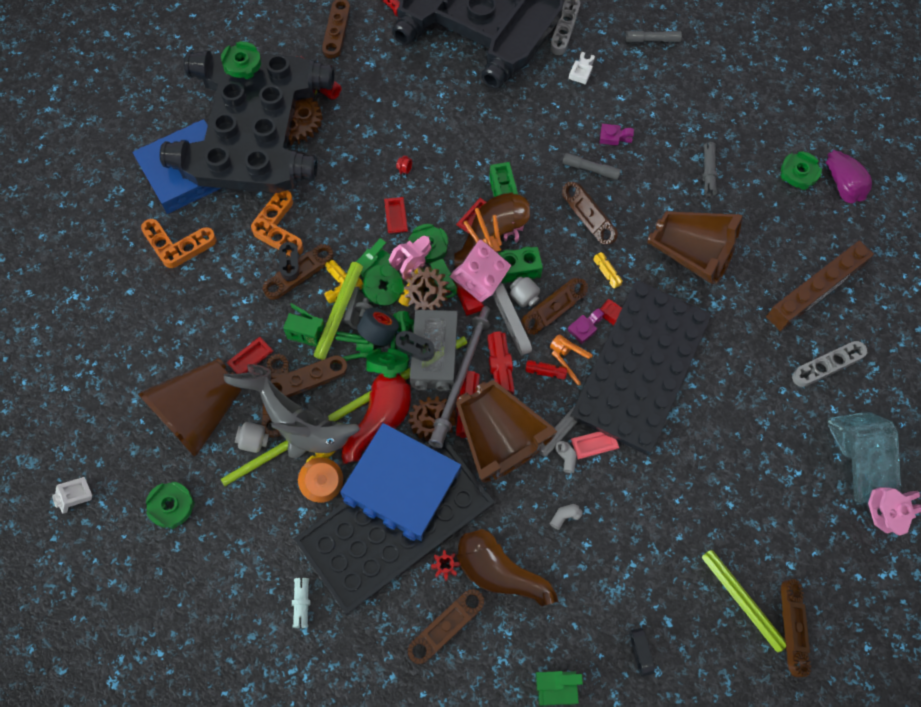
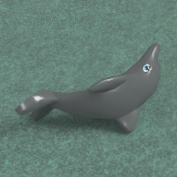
(302, 428)

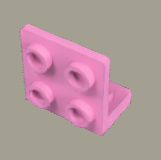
(481, 271)

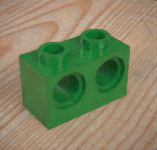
(502, 179)
(520, 267)

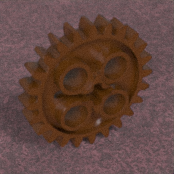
(305, 120)

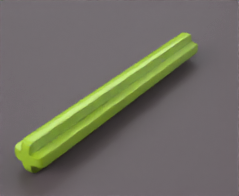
(338, 311)
(744, 601)

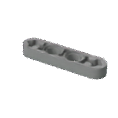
(565, 25)
(512, 320)
(829, 363)

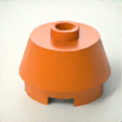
(320, 479)

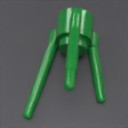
(404, 322)
(361, 344)

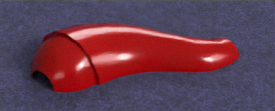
(388, 405)

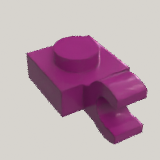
(612, 134)
(584, 328)

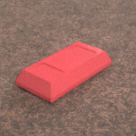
(593, 444)

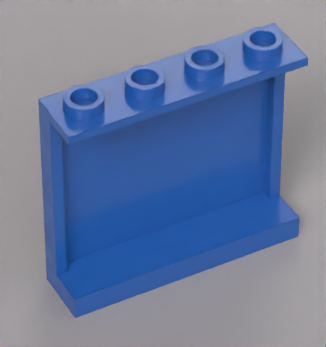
(166, 182)
(400, 482)

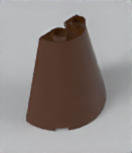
(698, 241)
(193, 403)
(501, 430)

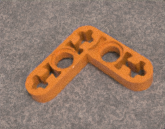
(270, 224)
(171, 249)

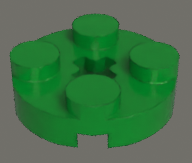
(241, 68)
(801, 179)
(435, 235)
(393, 281)
(388, 362)
(172, 517)

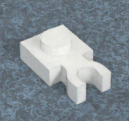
(582, 69)

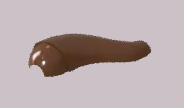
(511, 213)
(493, 571)

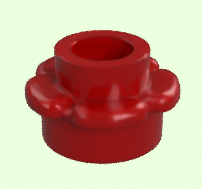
(404, 164)

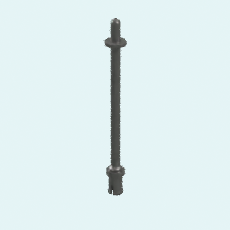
(443, 424)

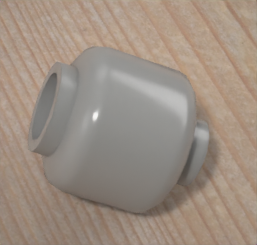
(524, 292)
(251, 437)

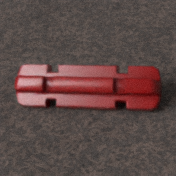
(546, 369)

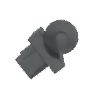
(356, 307)

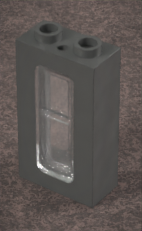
(441, 330)

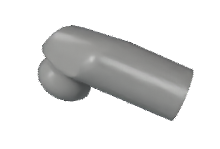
(568, 455)
(565, 512)

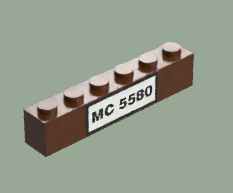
(819, 285)

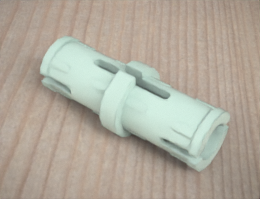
(301, 603)

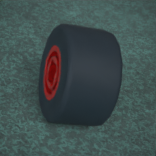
(378, 326)

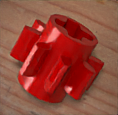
(445, 572)

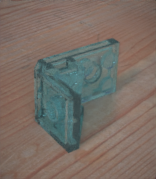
(873, 450)

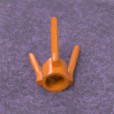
(492, 242)
(563, 346)

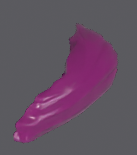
(850, 176)

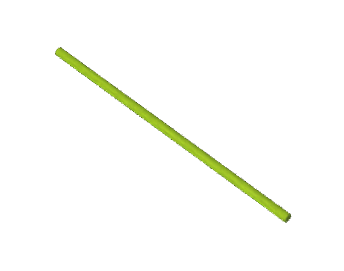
(332, 417)

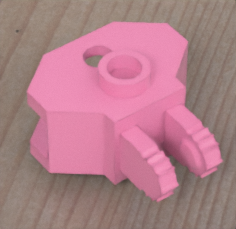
(410, 256)
(895, 509)

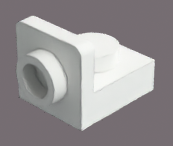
(71, 494)

